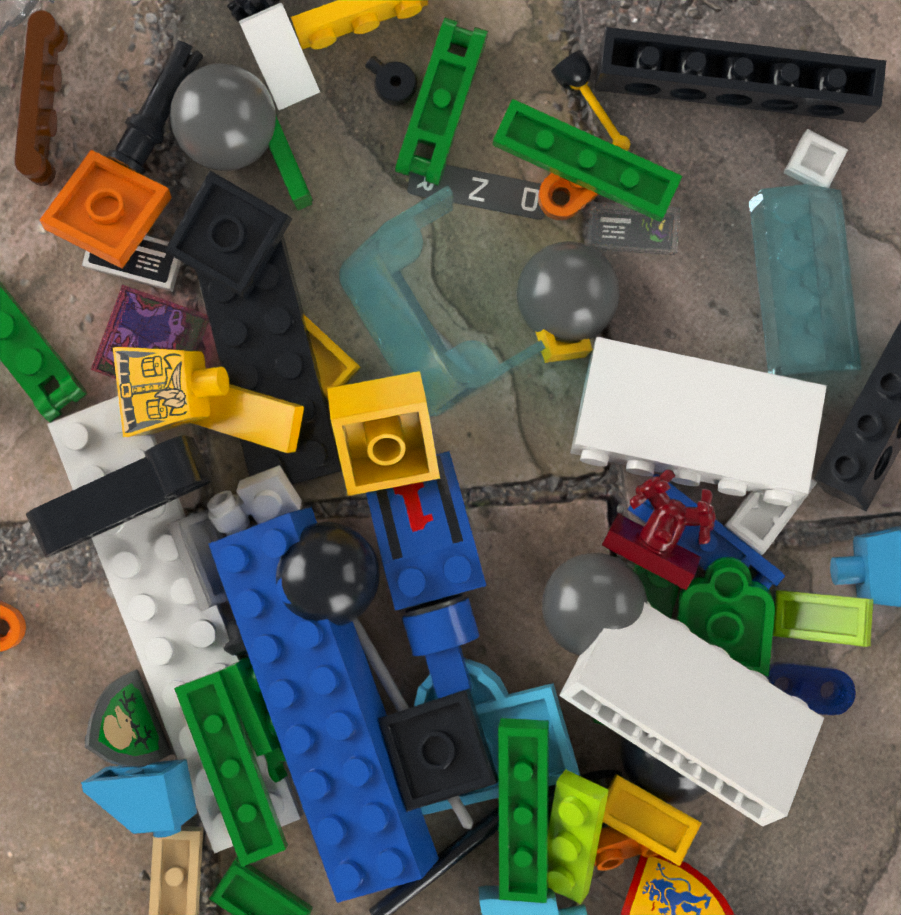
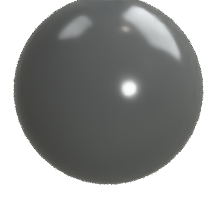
(222, 117)
(568, 291)
(588, 596)

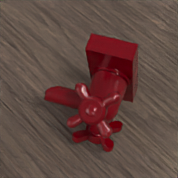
(656, 542)

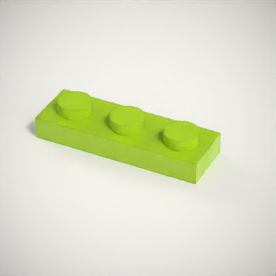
(574, 834)

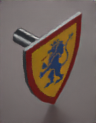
(671, 889)

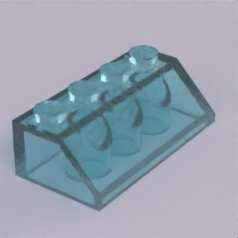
(804, 281)

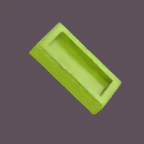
(823, 618)

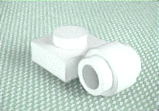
(262, 495)

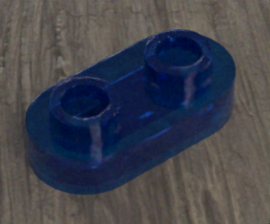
(806, 683)

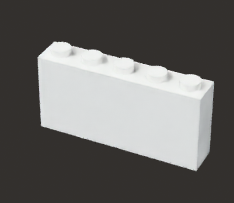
(699, 421)
(698, 712)

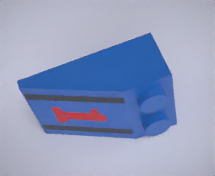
(426, 539)

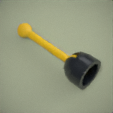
(574, 75)

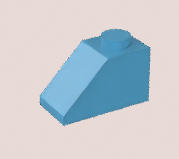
(145, 798)

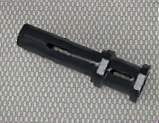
(145, 128)

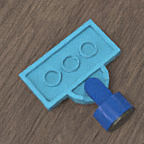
(437, 632)

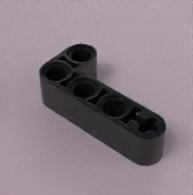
(158, 478)

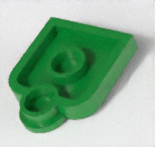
(731, 613)

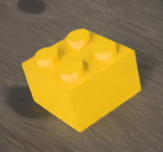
(383, 433)

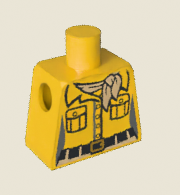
(164, 388)

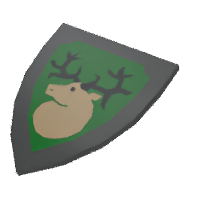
(125, 726)

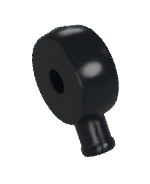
(389, 73)

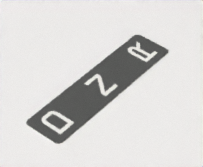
(483, 191)

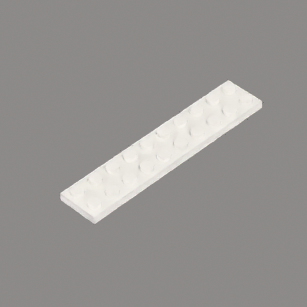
(157, 601)

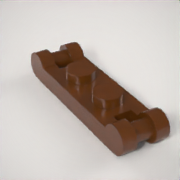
(39, 82)

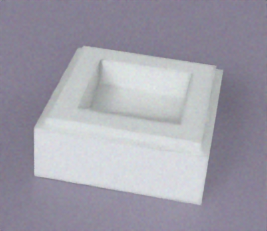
(815, 160)

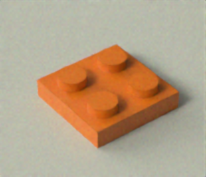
(106, 208)

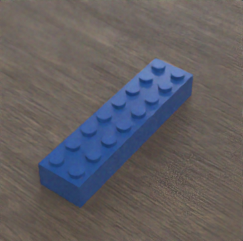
(324, 719)

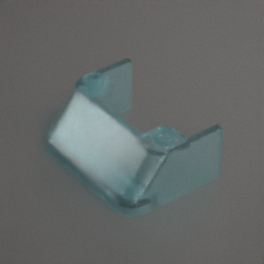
(400, 325)

